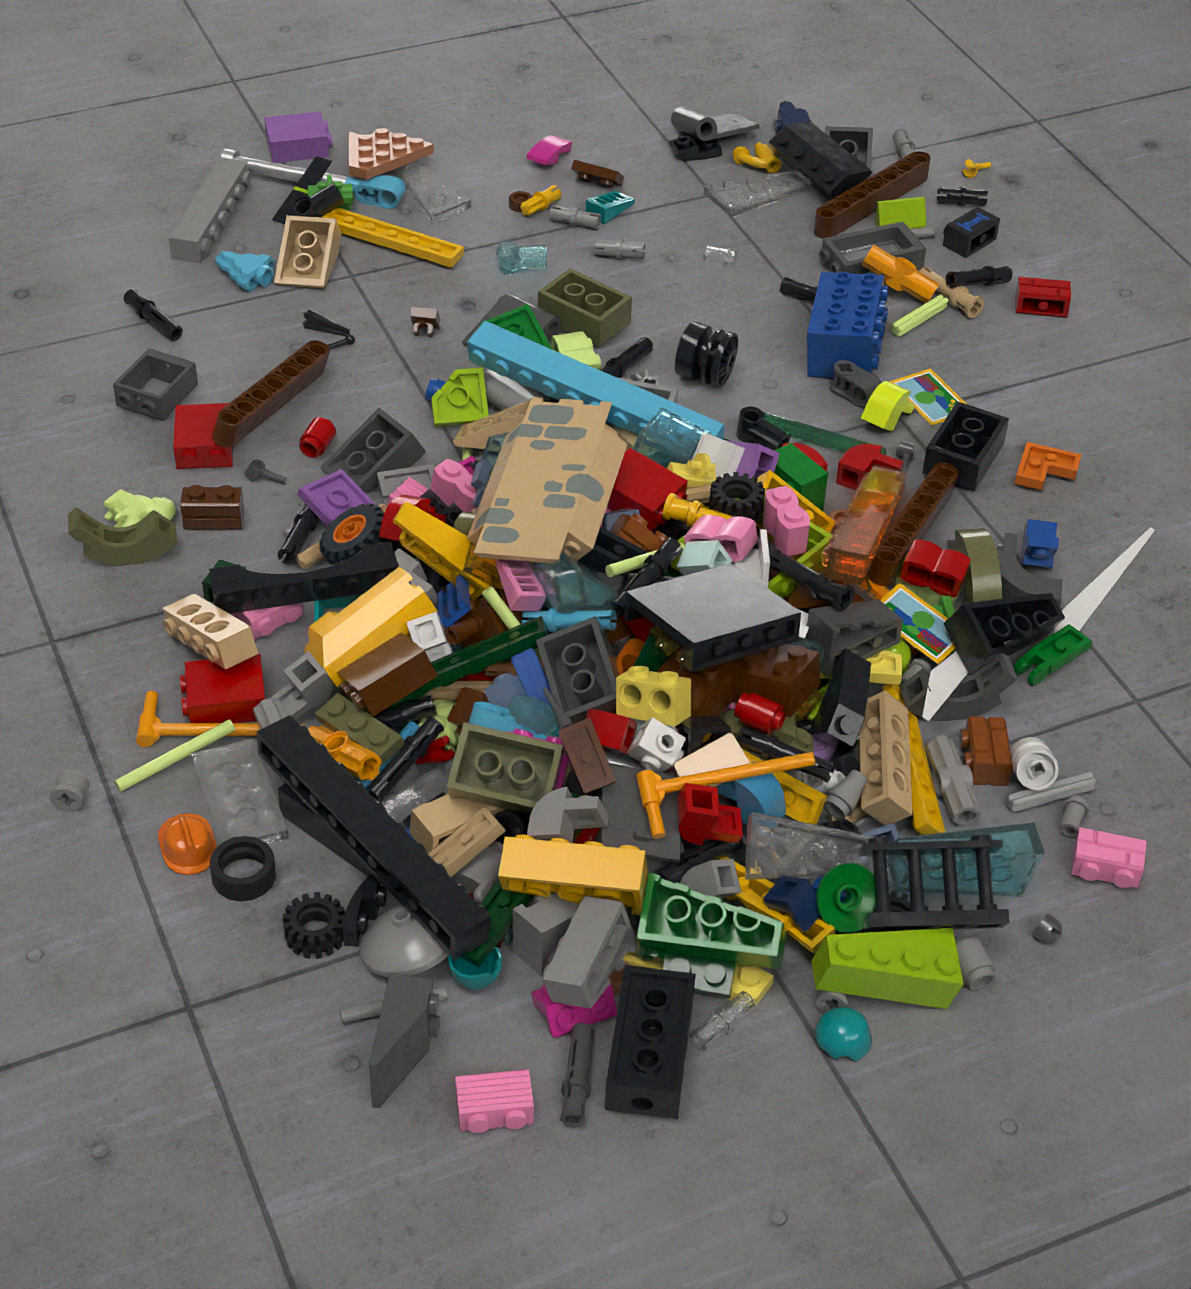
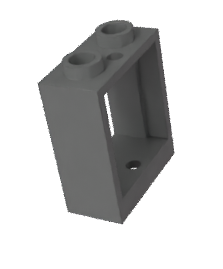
(150, 365)

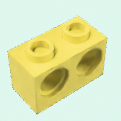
(653, 698)

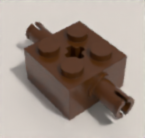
(479, 622)

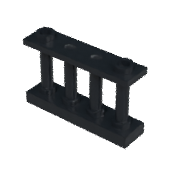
(918, 915)

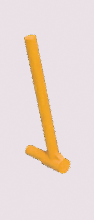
(151, 728)
(653, 788)

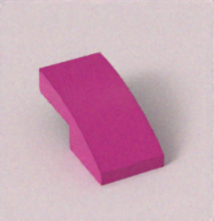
(548, 150)

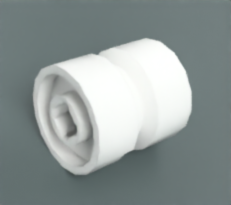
(1030, 756)

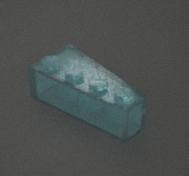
(1010, 866)

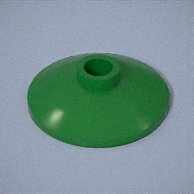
(859, 901)

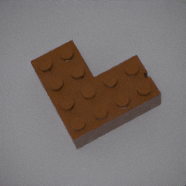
(780, 674)

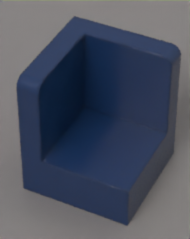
(795, 897)

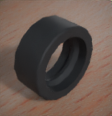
(237, 849)

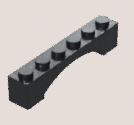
(247, 590)

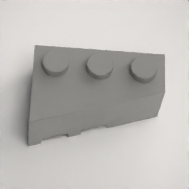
(589, 952)

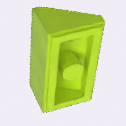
(907, 210)

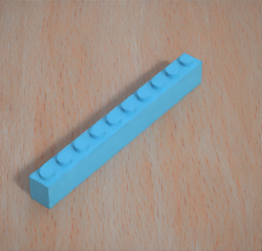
(570, 379)

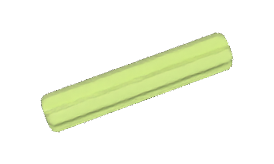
(919, 315)

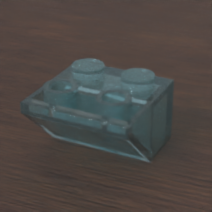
(669, 439)
(572, 585)

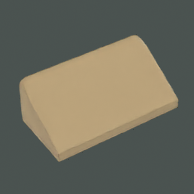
(719, 754)

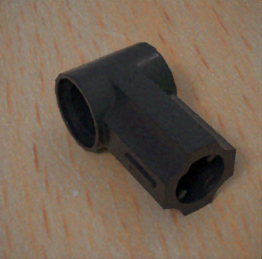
(319, 203)
(754, 429)

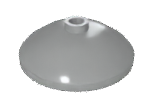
(399, 945)

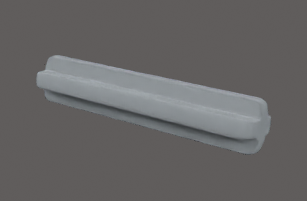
(1058, 790)

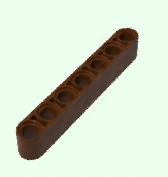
(862, 199)
(270, 393)
(913, 523)

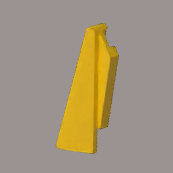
(437, 545)
(752, 897)

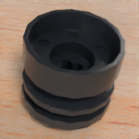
(706, 354)

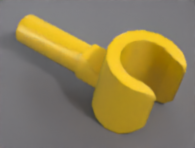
(974, 167)

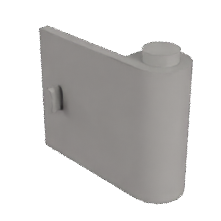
(505, 392)

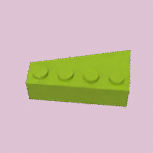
(891, 966)

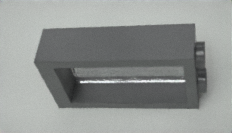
(849, 250)

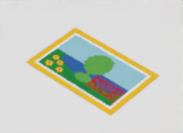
(929, 394)
(921, 623)

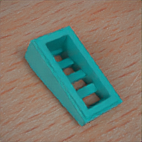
(609, 205)

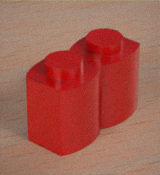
(935, 568)

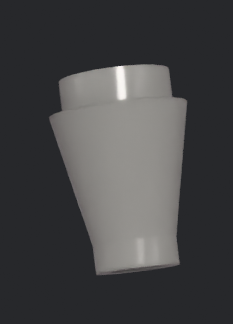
(845, 795)

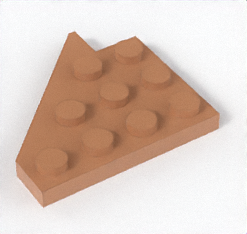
(383, 152)

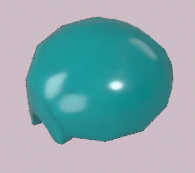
(473, 977)
(843, 1033)

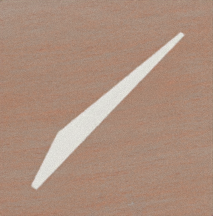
(1084, 605)
(942, 683)

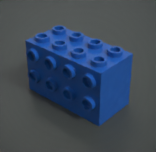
(846, 322)

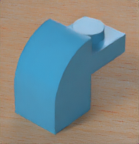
(756, 794)

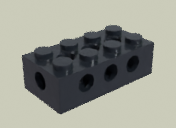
(654, 1083)

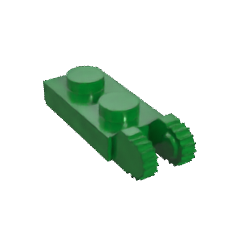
(1052, 653)

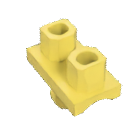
(697, 471)

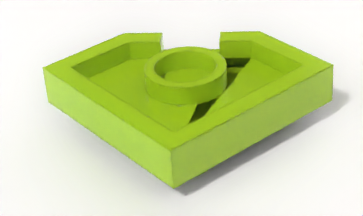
(460, 398)

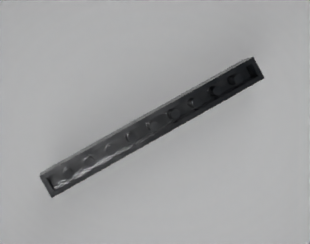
(375, 837)

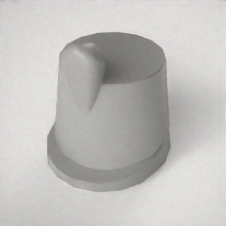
(481, 872)

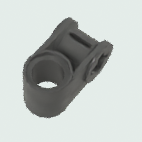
(855, 384)

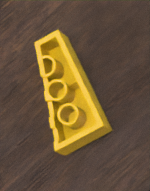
(574, 870)

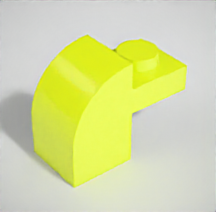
(887, 405)

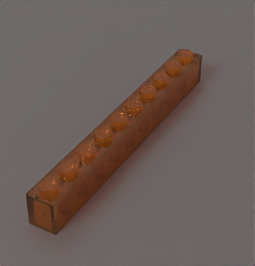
(864, 525)

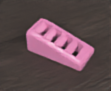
(520, 600)

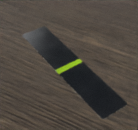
(310, 177)

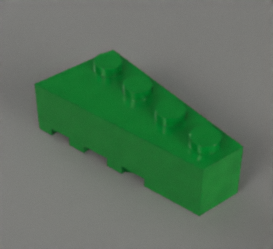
(706, 926)

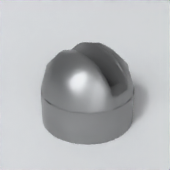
(1045, 927)

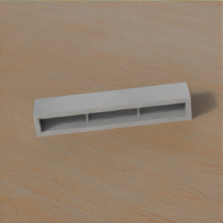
(209, 210)

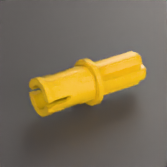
(540, 200)

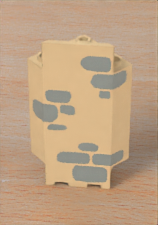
(549, 484)

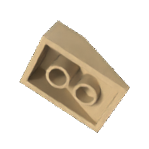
(308, 251)
(477, 432)

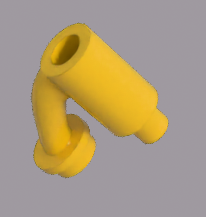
(764, 158)

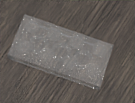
(239, 792)

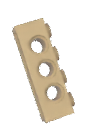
(209, 631)
(886, 759)

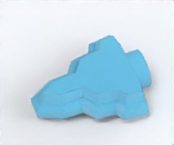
(247, 269)

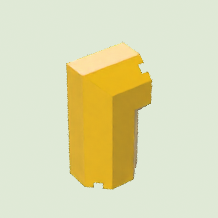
(367, 622)

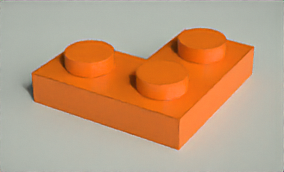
(1040, 460)

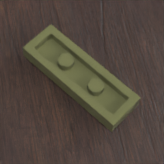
(362, 728)

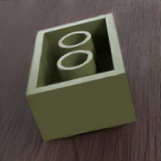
(586, 306)
(503, 768)

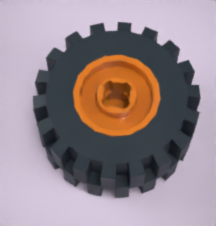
(352, 530)

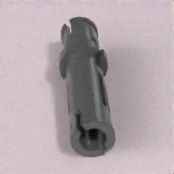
(576, 1085)

